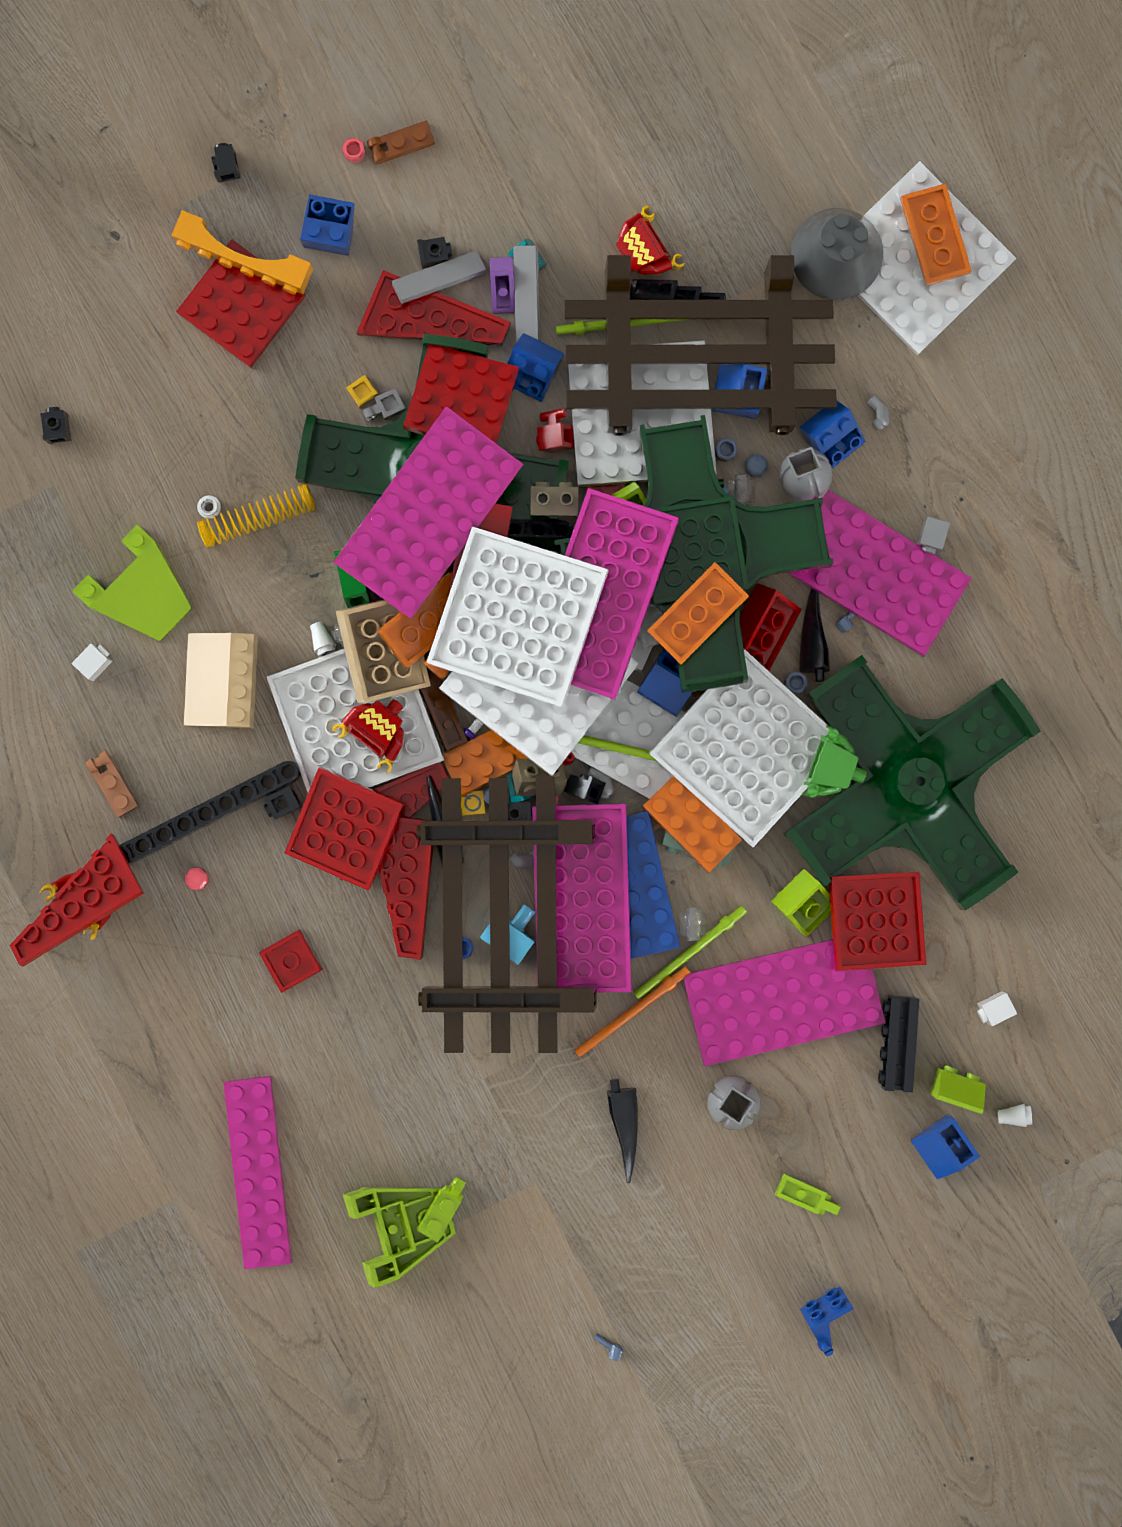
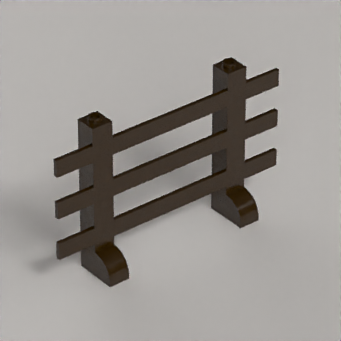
(778, 352)
(501, 997)

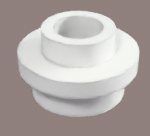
(204, 501)

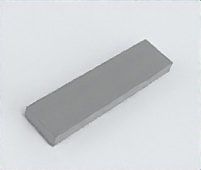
(438, 277)
(526, 291)

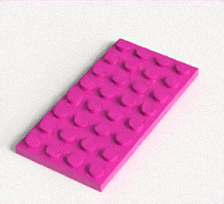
(428, 512)
(633, 548)
(884, 576)
(593, 901)
(778, 1002)

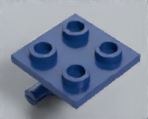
(823, 1311)

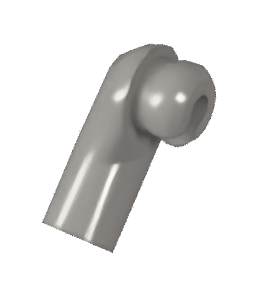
(882, 412)
(608, 789)
(523, 861)

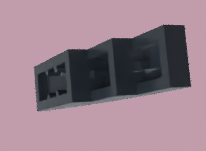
(669, 290)

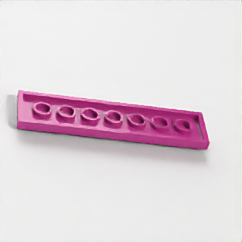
(257, 1172)

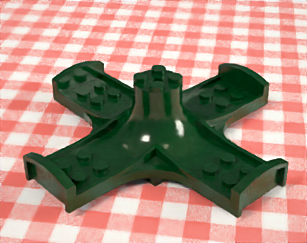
(370, 457)
(718, 529)
(915, 783)

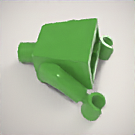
(833, 766)

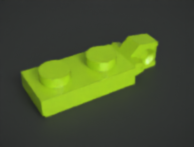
(806, 1196)
(442, 1210)

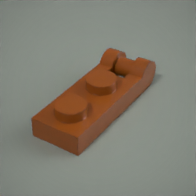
(401, 142)

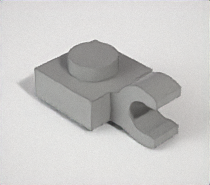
(387, 404)

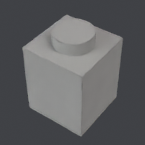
(933, 535)

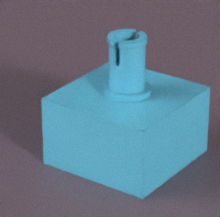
(519, 940)

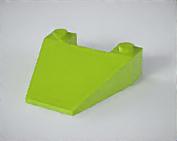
(144, 594)
(396, 1217)

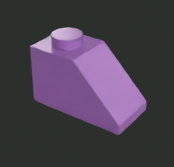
(502, 285)

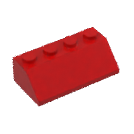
(766, 623)

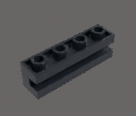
(899, 1043)

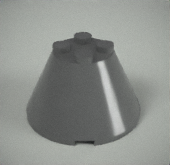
(837, 253)

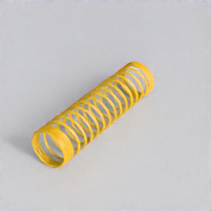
(305, 494)

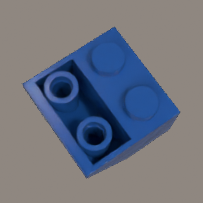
(328, 225)
(536, 365)
(740, 377)
(833, 433)
(663, 685)
(945, 1147)

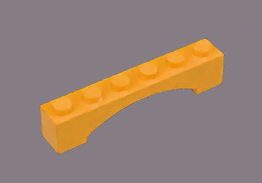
(290, 273)

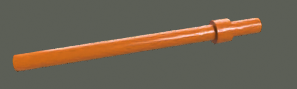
(669, 983)

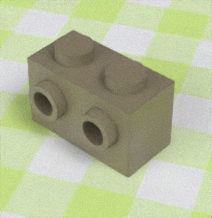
(554, 500)
(525, 775)

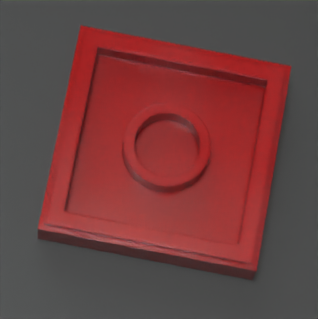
(290, 961)

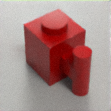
(555, 435)

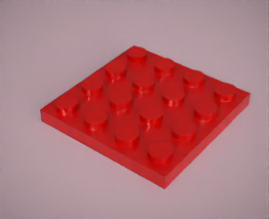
(238, 309)
(467, 385)
(344, 828)
(877, 921)

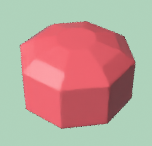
(354, 150)
(196, 878)

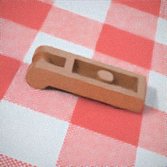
(112, 784)

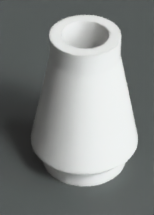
(322, 641)
(1016, 1115)

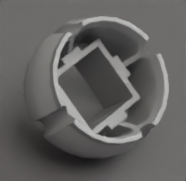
(810, 484)
(719, 1095)

